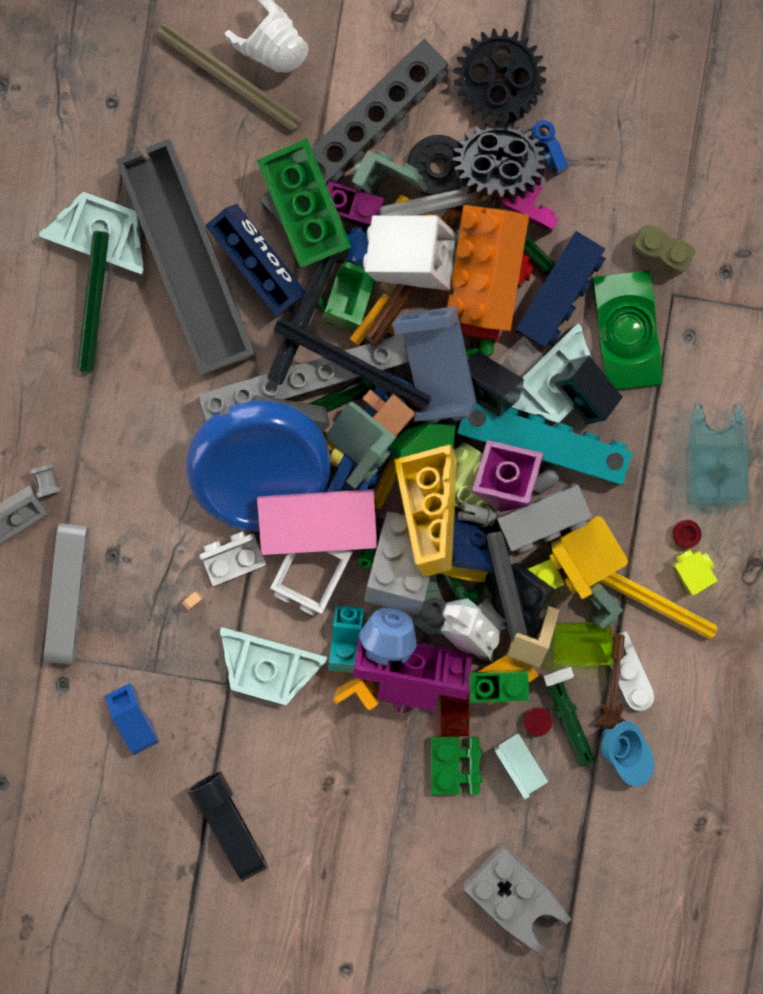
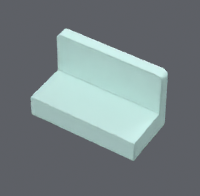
(520, 765)

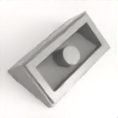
(20, 512)

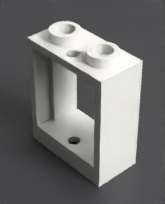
(308, 604)

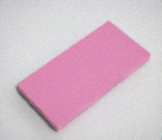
(317, 522)

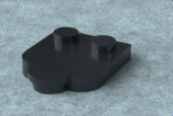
(532, 593)

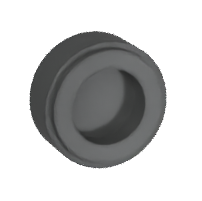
(433, 611)

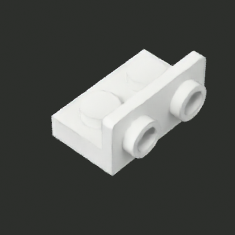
(232, 558)

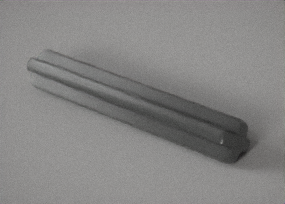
(506, 584)

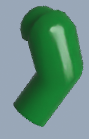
(368, 555)

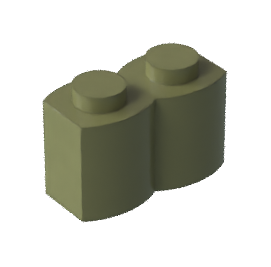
(656, 245)

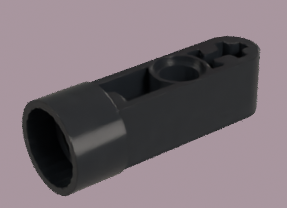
(214, 800)

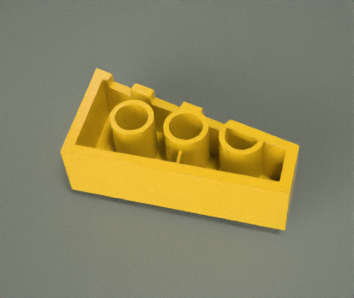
(428, 498)

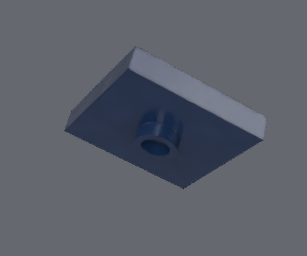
(471, 546)

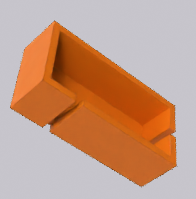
(488, 266)

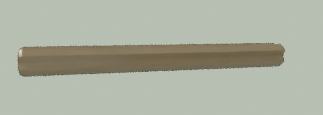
(229, 77)

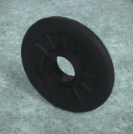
(425, 152)

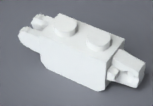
(470, 631)

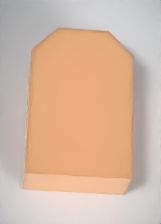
(192, 600)

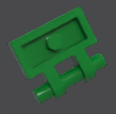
(446, 765)

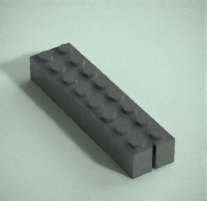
(186, 258)

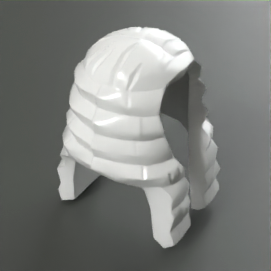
(273, 42)

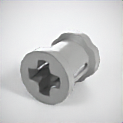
(44, 480)

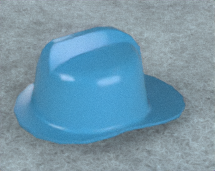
(628, 753)

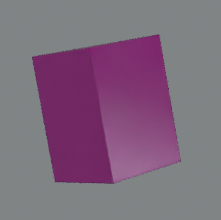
(507, 476)

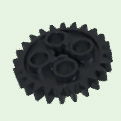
(520, 61)
(499, 162)

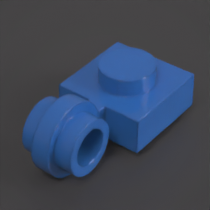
(554, 153)

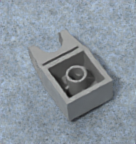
(520, 904)

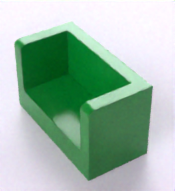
(348, 297)

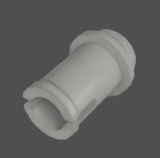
(482, 515)
(492, 615)

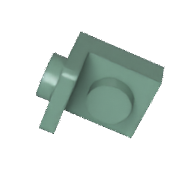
(607, 607)

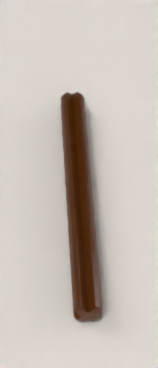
(403, 292)

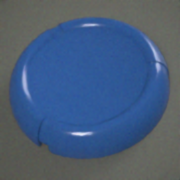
(255, 453)

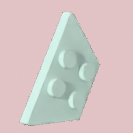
(91, 214)
(539, 393)
(267, 667)

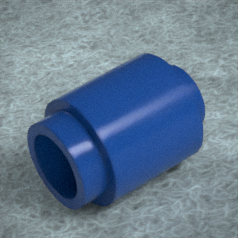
(359, 246)

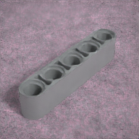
(66, 593)

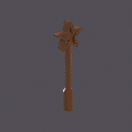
(613, 713)

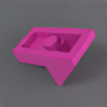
(540, 216)

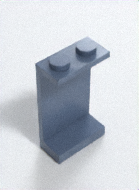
(438, 362)

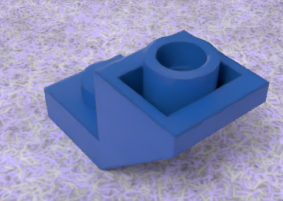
(131, 720)

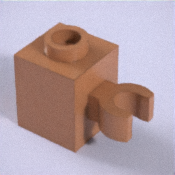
(392, 414)

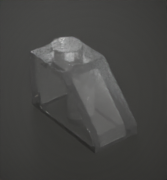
(520, 357)

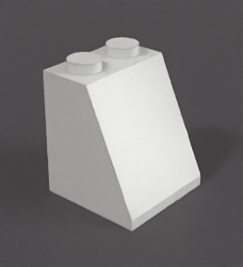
(411, 251)

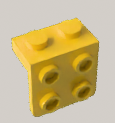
(588, 555)

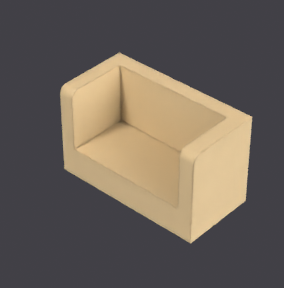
(534, 649)

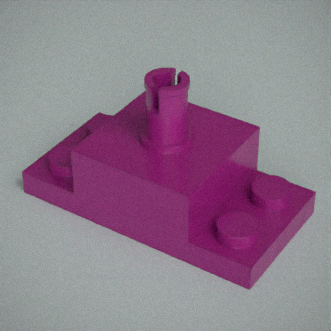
(420, 679)

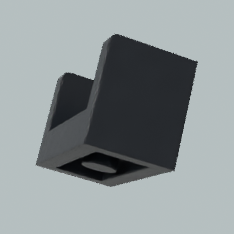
(493, 384)
(588, 389)

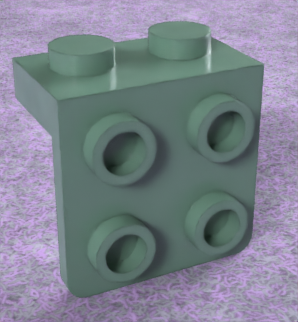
(372, 170)
(362, 441)

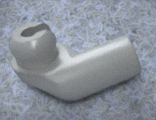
(546, 480)

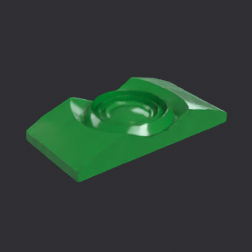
(628, 329)

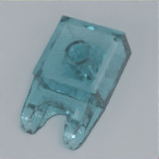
(715, 449)

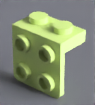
(466, 471)

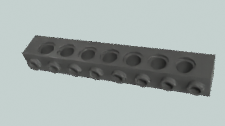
(421, 57)

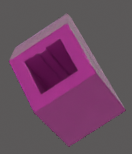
(355, 205)

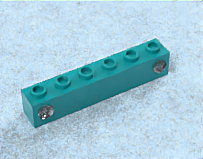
(556, 443)

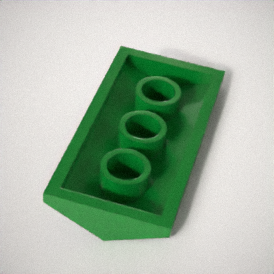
(303, 203)

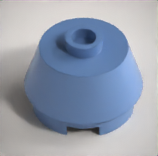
(388, 636)

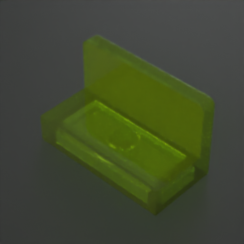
(582, 644)

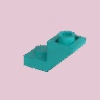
(345, 636)

